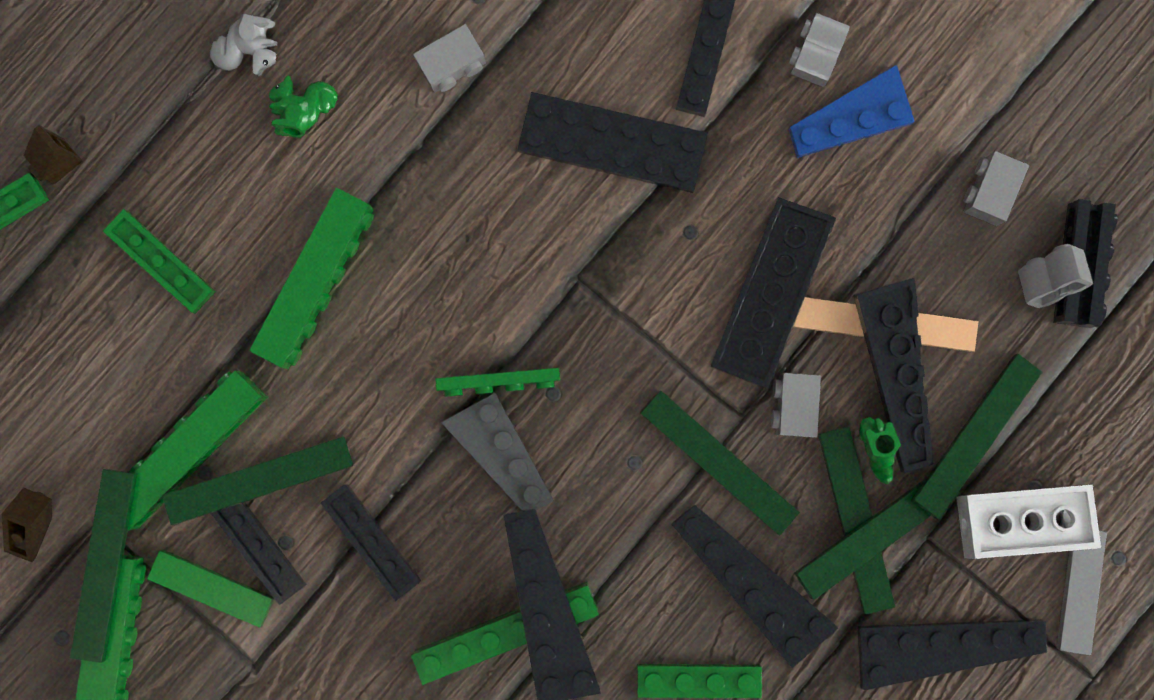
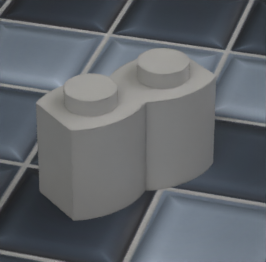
(819, 49)
(1055, 276)

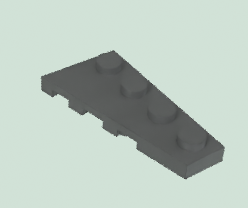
(496, 446)

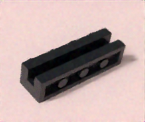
(1090, 230)

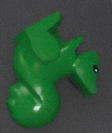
(300, 112)
(881, 446)

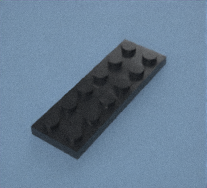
(612, 142)
(773, 293)

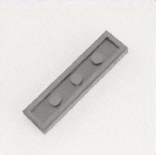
(1081, 599)

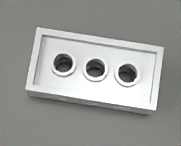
(1076, 532)

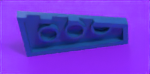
(862, 113)

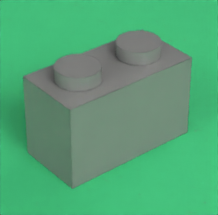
(450, 59)
(995, 188)
(796, 405)

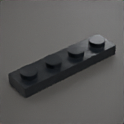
(705, 56)
(371, 542)
(260, 551)

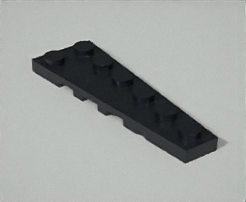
(893, 343)
(768, 600)
(552, 635)
(926, 650)

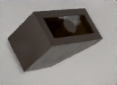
(50, 155)
(26, 524)

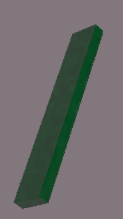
(976, 436)
(720, 463)
(257, 481)
(853, 511)
(862, 544)
(103, 565)

